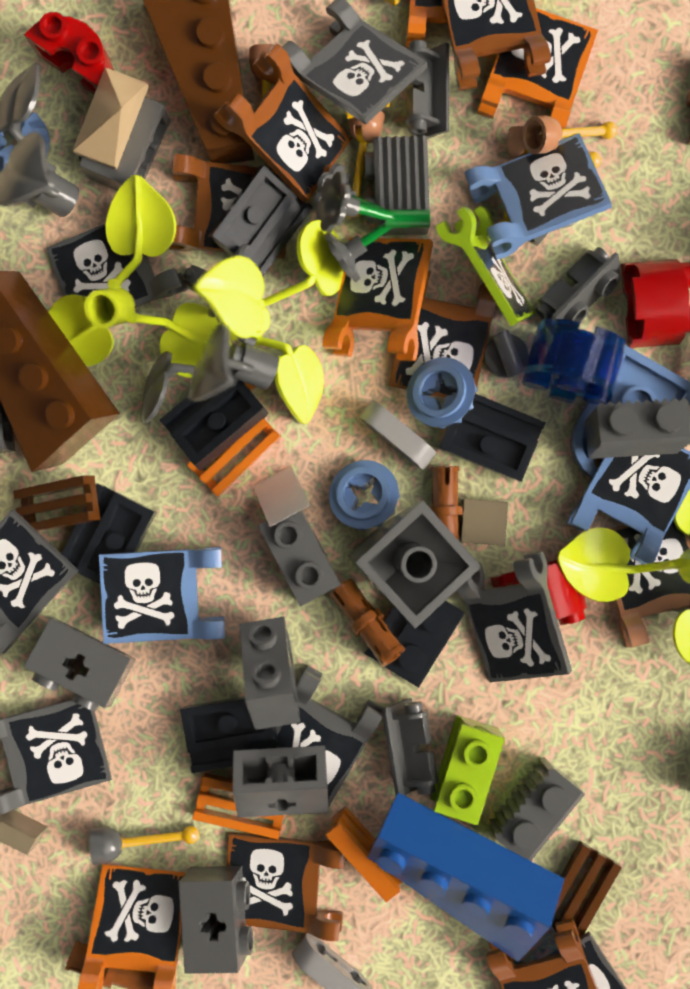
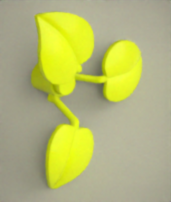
(137, 225)
(235, 294)
(599, 569)

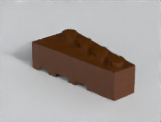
(206, 66)

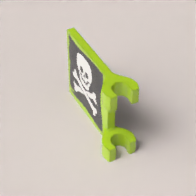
(491, 270)

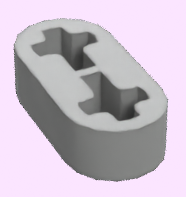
(397, 435)
(327, 966)

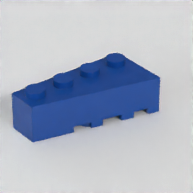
(468, 876)

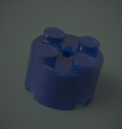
(574, 361)

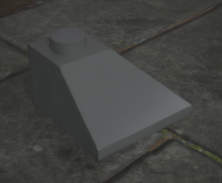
(414, 562)

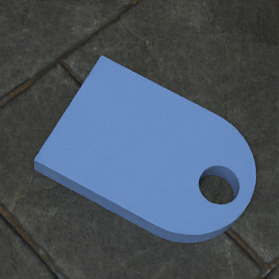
(637, 380)

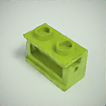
(467, 769)

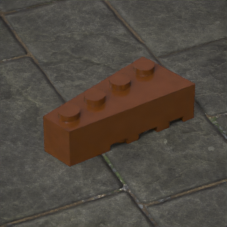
(44, 382)

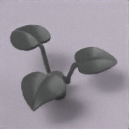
(27, 173)
(215, 369)

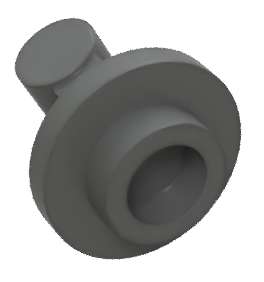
(506, 355)

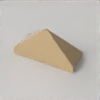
(110, 118)

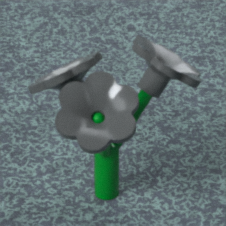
(337, 199)

